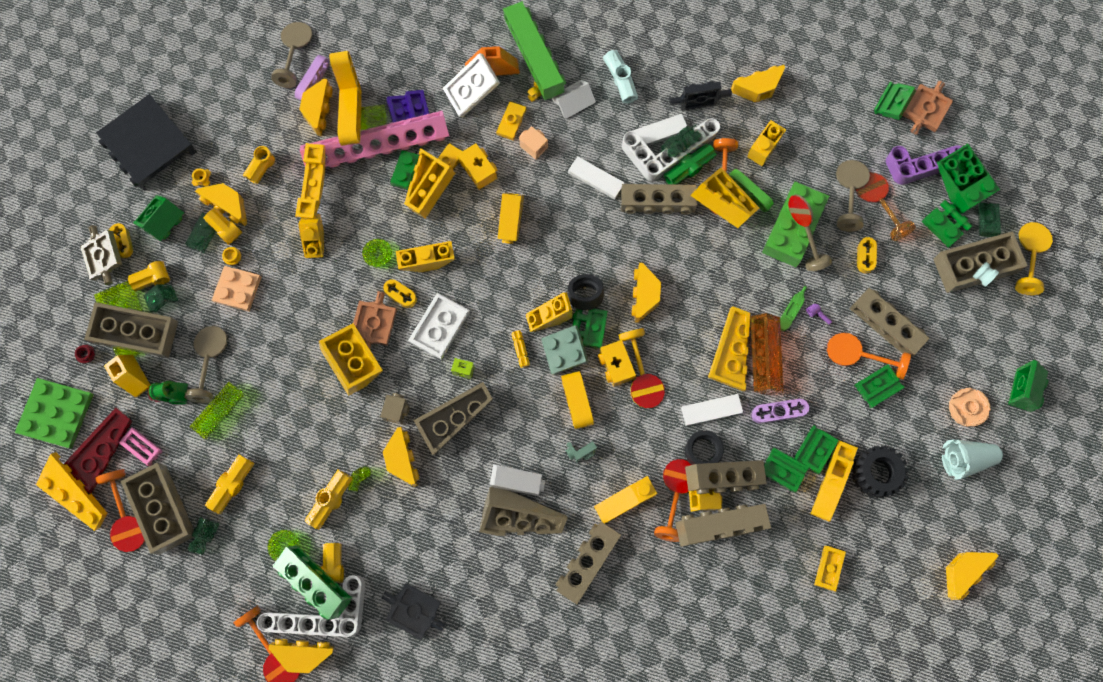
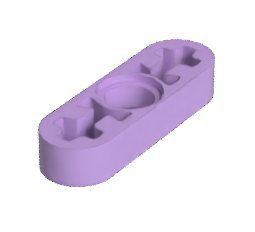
(312, 76)
(765, 408)

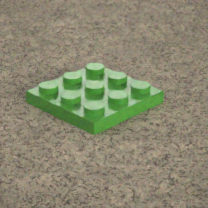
(54, 413)

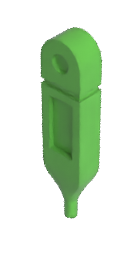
(792, 310)

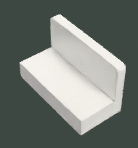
(575, 98)

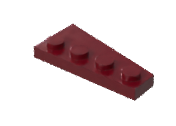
(97, 450)

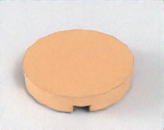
(969, 407)

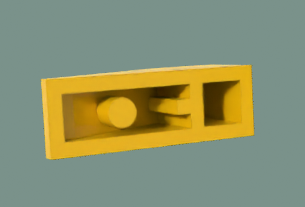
(625, 500)

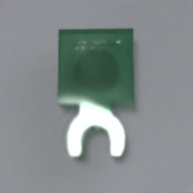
(203, 533)

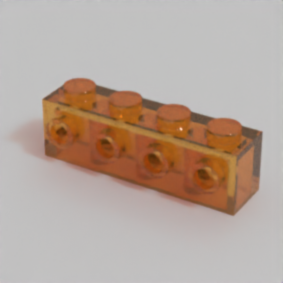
(767, 354)

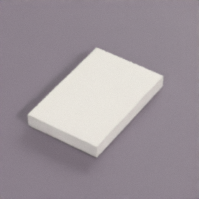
(471, 85)
(439, 326)

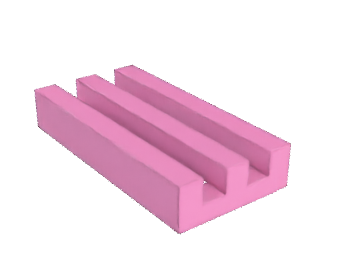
(153, 456)

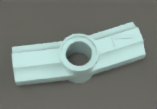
(625, 84)

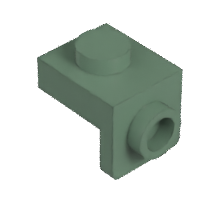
(585, 452)

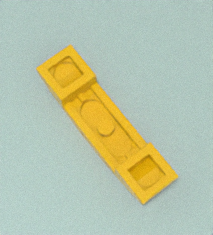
(313, 181)

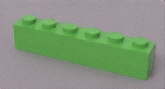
(534, 50)

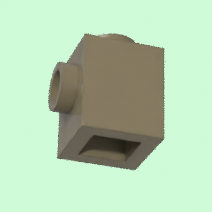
(395, 408)

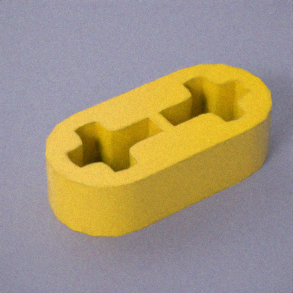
(125, 240)
(862, 255)
(397, 297)

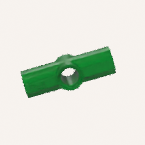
(690, 165)

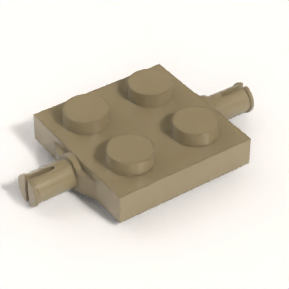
(101, 255)

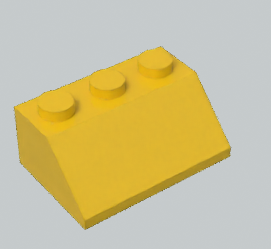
(350, 359)

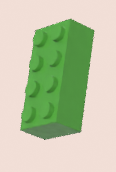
(788, 238)

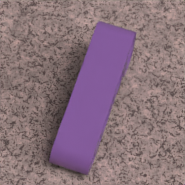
(911, 167)

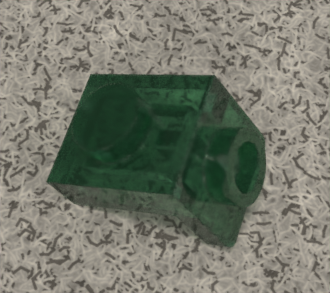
(159, 296)

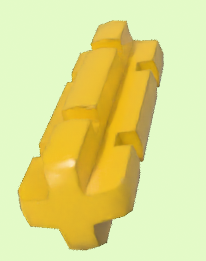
(520, 349)

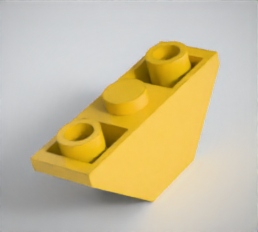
(759, 84)
(315, 105)
(225, 201)
(425, 257)
(646, 293)
(550, 313)
(399, 458)
(967, 571)
(300, 656)

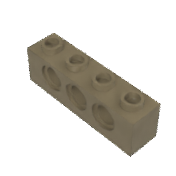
(649, 192)
(879, 323)
(738, 474)
(609, 538)

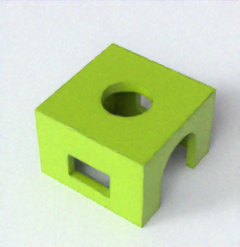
(463, 372)

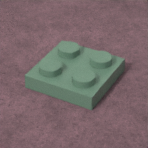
(564, 350)

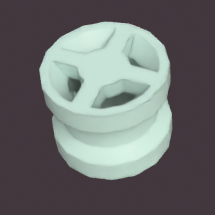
(985, 274)

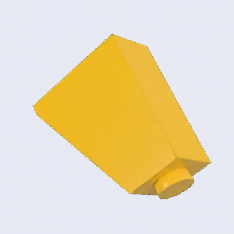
(510, 217)

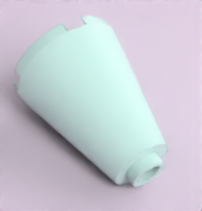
(969, 457)

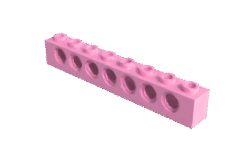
(382, 134)

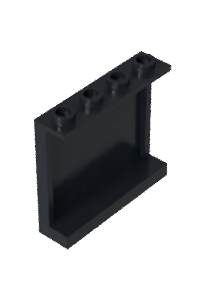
(144, 141)

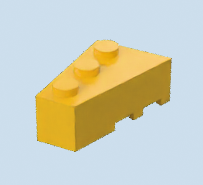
(428, 183)
(725, 198)

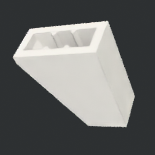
(517, 480)

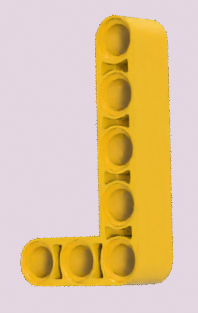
(349, 98)

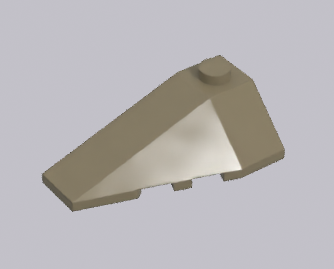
(512, 513)

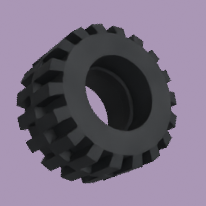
(895, 467)

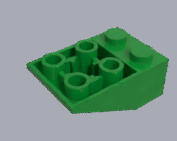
(966, 179)

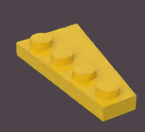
(730, 358)
(70, 493)

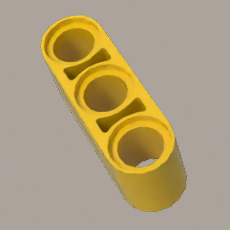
(577, 400)

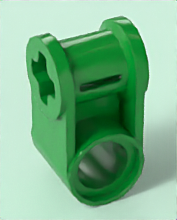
(169, 392)

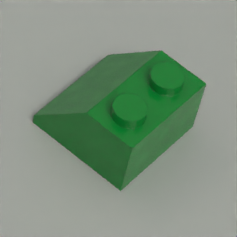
(159, 218)
(1029, 386)

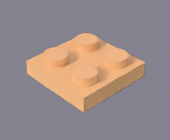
(236, 288)

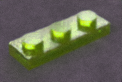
(217, 410)

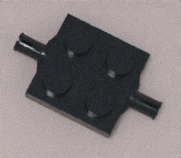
(700, 96)
(413, 611)

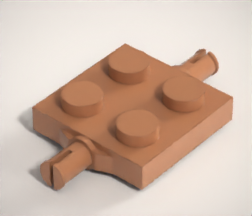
(927, 107)
(375, 320)

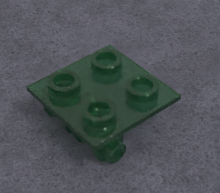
(677, 144)

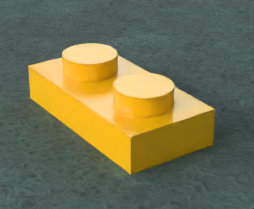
(830, 568)

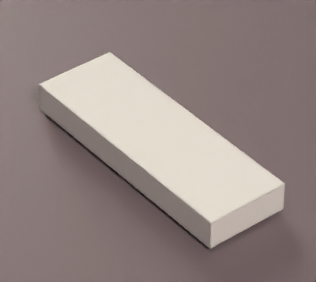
(661, 130)
(596, 177)
(711, 410)

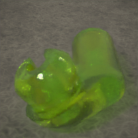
(359, 475)

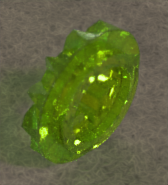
(372, 247)
(282, 536)

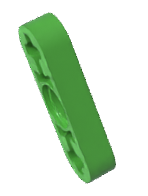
(761, 199)

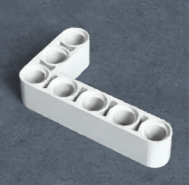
(657, 162)
(319, 623)

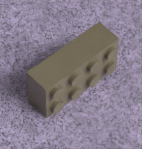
(960, 263)
(131, 330)
(158, 508)

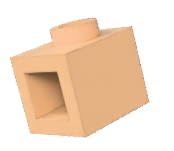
(533, 142)

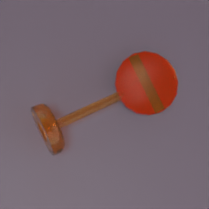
(875, 191)

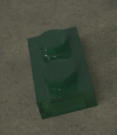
(989, 220)
(200, 235)

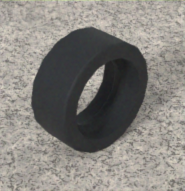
(588, 303)
(704, 435)

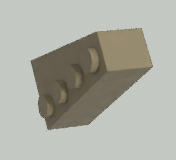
(450, 418)
(723, 524)

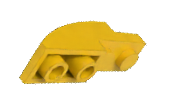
(834, 481)

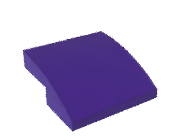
(407, 106)

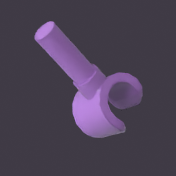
(815, 309)

